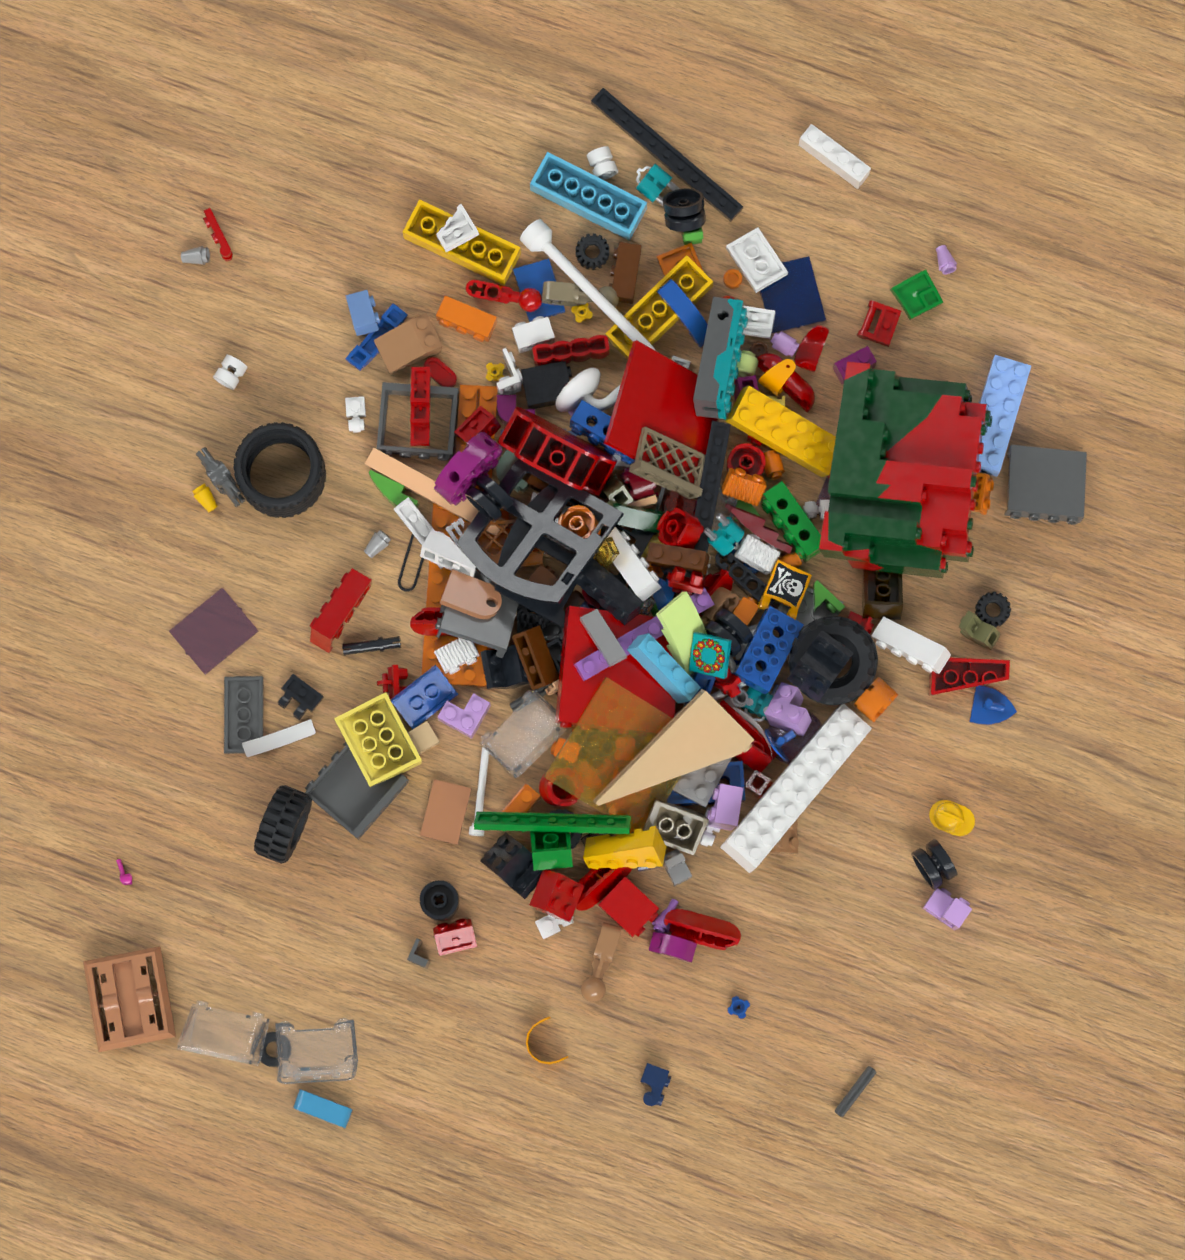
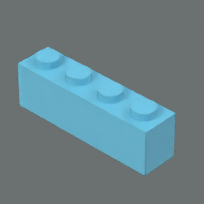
(663, 668)

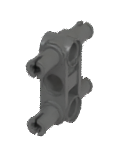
(220, 477)

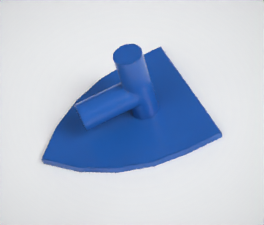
(990, 706)
(776, 744)

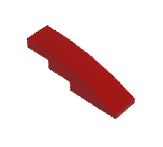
(420, 406)

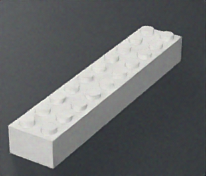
(795, 788)

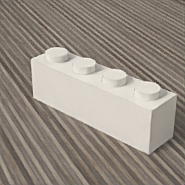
(834, 156)
(633, 567)
(911, 645)

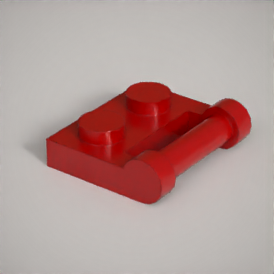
(885, 326)

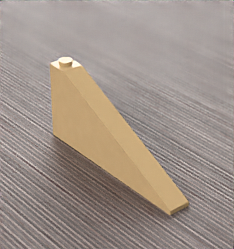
(690, 741)

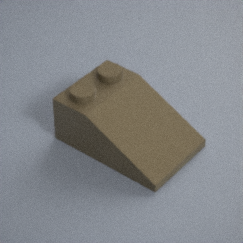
(677, 825)

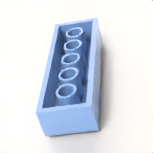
(1003, 397)

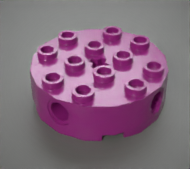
(467, 467)

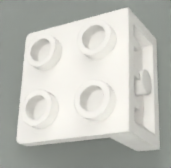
(510, 385)

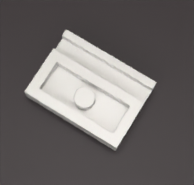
(759, 322)

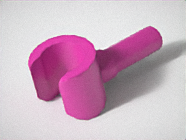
(126, 879)

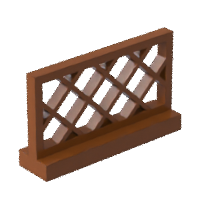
(533, 559)

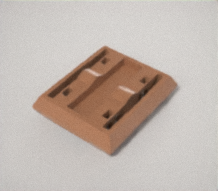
(128, 999)

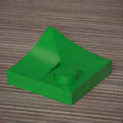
(917, 294)

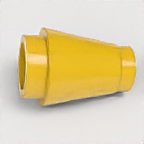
(205, 497)

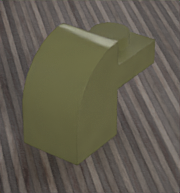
(978, 631)

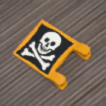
(785, 586)

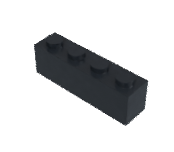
(609, 592)

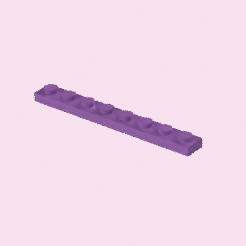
(595, 662)

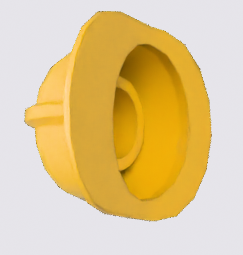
(952, 818)

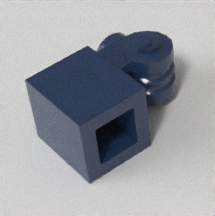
(656, 1079)

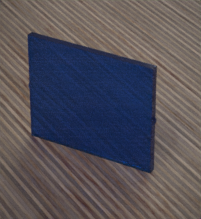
(794, 297)

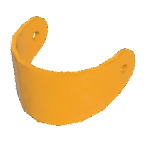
(777, 376)
(528, 1047)

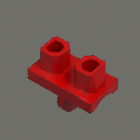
(680, 583)
(390, 680)
(728, 685)

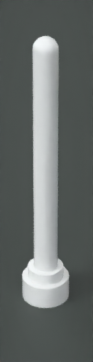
(481, 790)

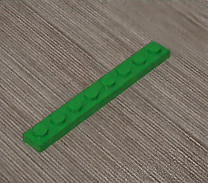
(553, 822)

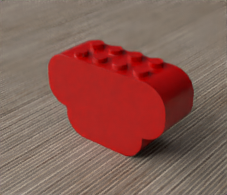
(557, 452)

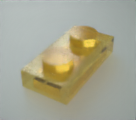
(607, 553)

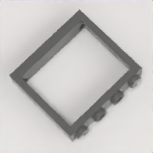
(406, 452)

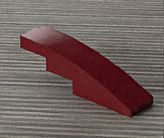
(756, 525)

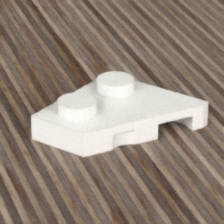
(457, 230)

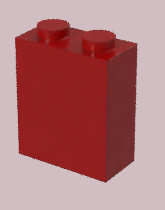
(629, 907)

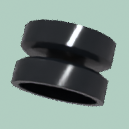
(684, 210)
(488, 498)
(729, 627)
(934, 864)

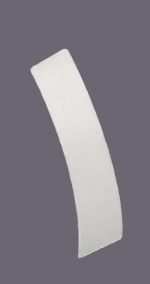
(753, 722)
(279, 738)

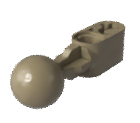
(570, 294)

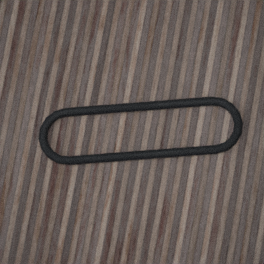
(403, 566)

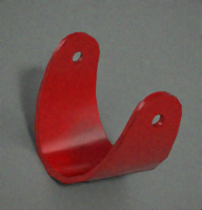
(811, 348)

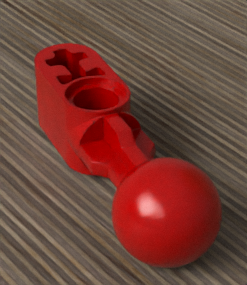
(528, 299)

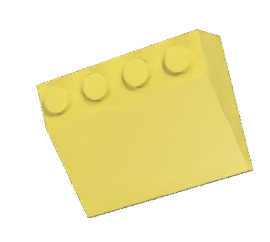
(378, 740)

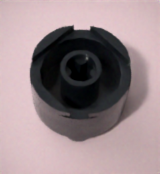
(441, 911)

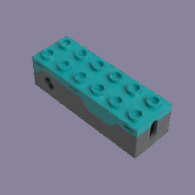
(720, 357)

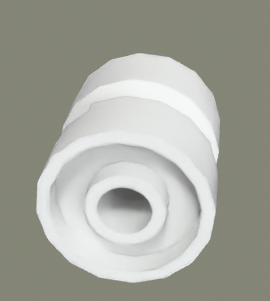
(601, 161)
(226, 377)

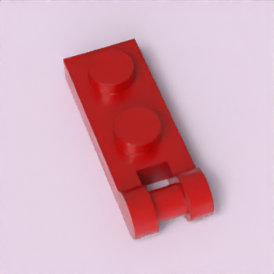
(218, 235)

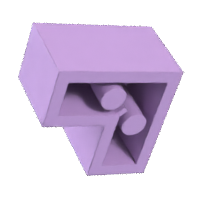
(785, 710)
(466, 720)
(726, 808)
(946, 909)

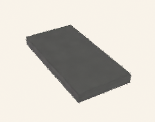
(242, 711)

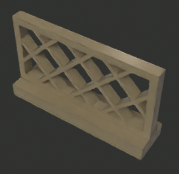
(666, 477)

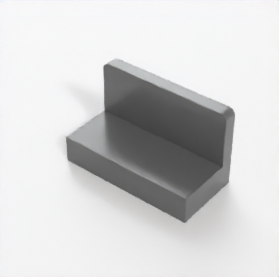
(414, 958)

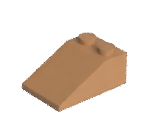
(408, 343)

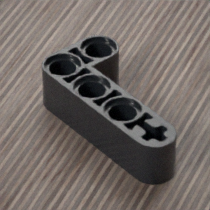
(742, 581)

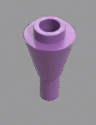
(658, 923)

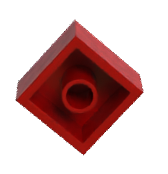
(556, 895)

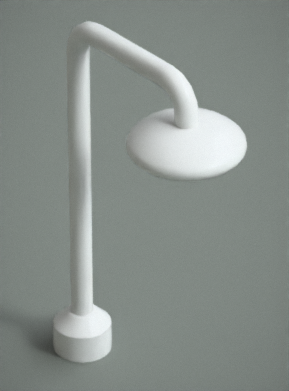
(582, 387)

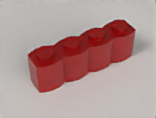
(577, 350)

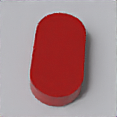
(441, 373)

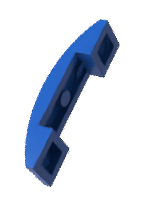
(685, 311)
(367, 350)

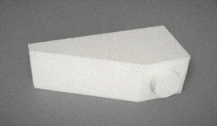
(444, 552)

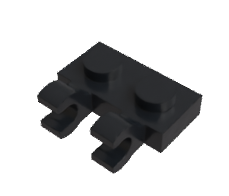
(302, 693)

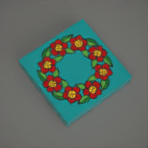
(710, 655)

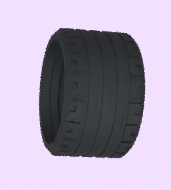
(275, 434)

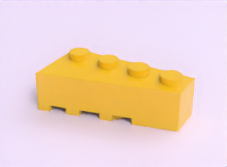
(626, 850)

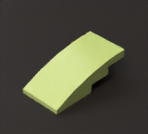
(679, 623)

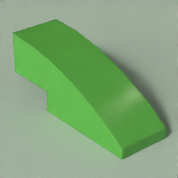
(390, 489)

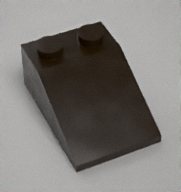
(882, 595)

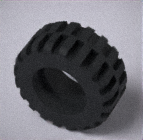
(282, 824)

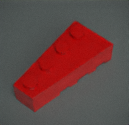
(339, 609)
(967, 673)
(759, 755)

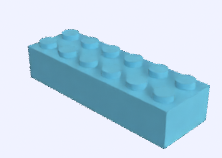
(588, 196)

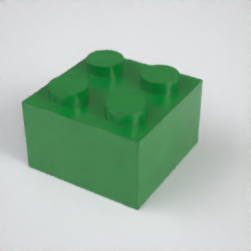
(551, 850)

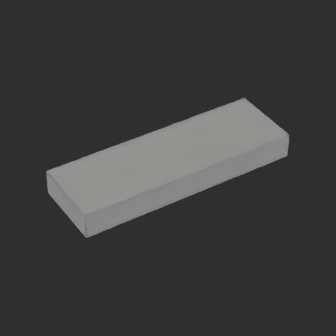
(603, 637)

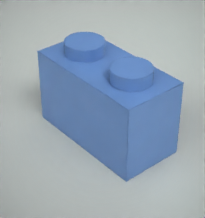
(362, 312)

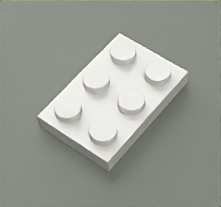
(756, 260)

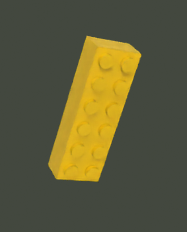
(482, 254)
(652, 315)
(783, 431)

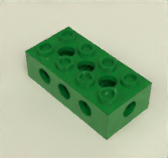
(781, 496)

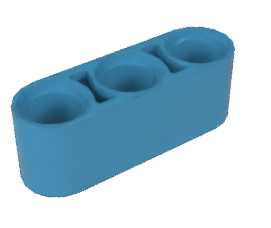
(322, 1108)

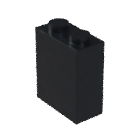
(545, 383)

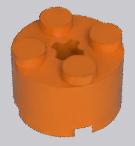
(579, 521)
(876, 699)

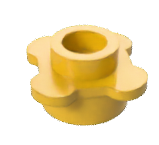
(581, 317)
(494, 367)

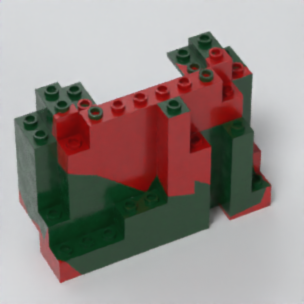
(903, 473)

